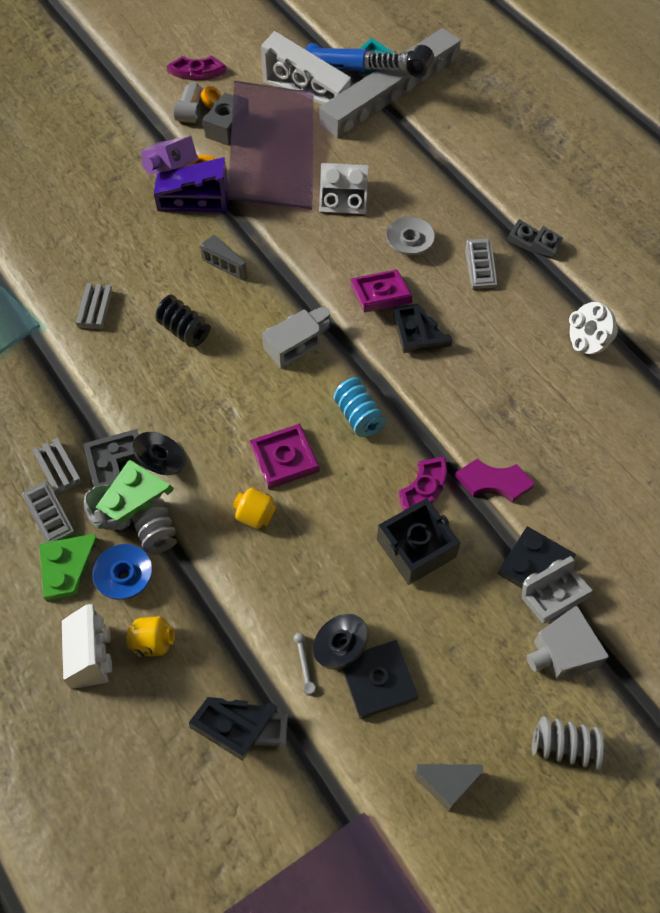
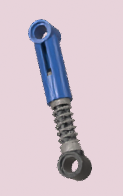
(362, 60)

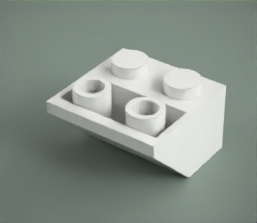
(343, 188)
(85, 648)

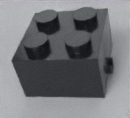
(418, 540)

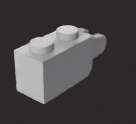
(295, 335)

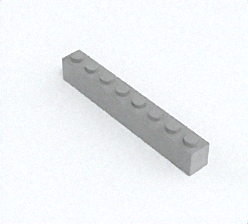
(384, 87)

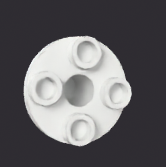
(592, 328)

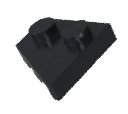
(418, 330)
(531, 555)
(232, 724)

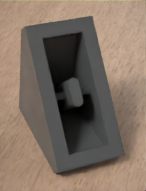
(447, 781)

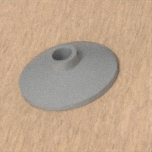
(410, 235)

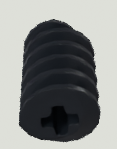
(182, 321)

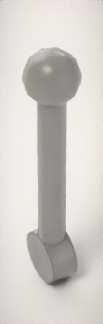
(309, 687)

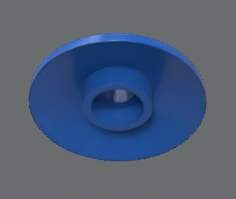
(119, 560)

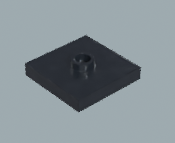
(379, 680)

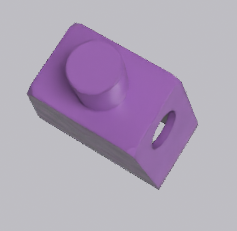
(159, 156)

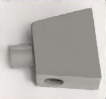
(567, 646)

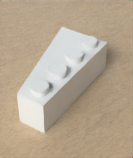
(296, 68)

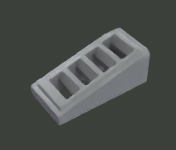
(480, 249)
(37, 499)

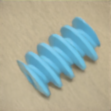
(359, 408)

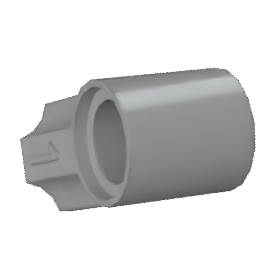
(189, 106)

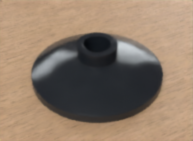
(158, 453)
(340, 641)

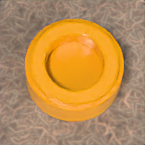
(210, 96)

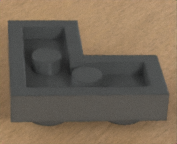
(107, 453)

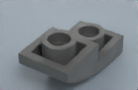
(540, 242)

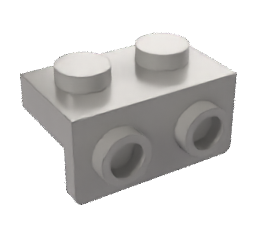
(555, 590)

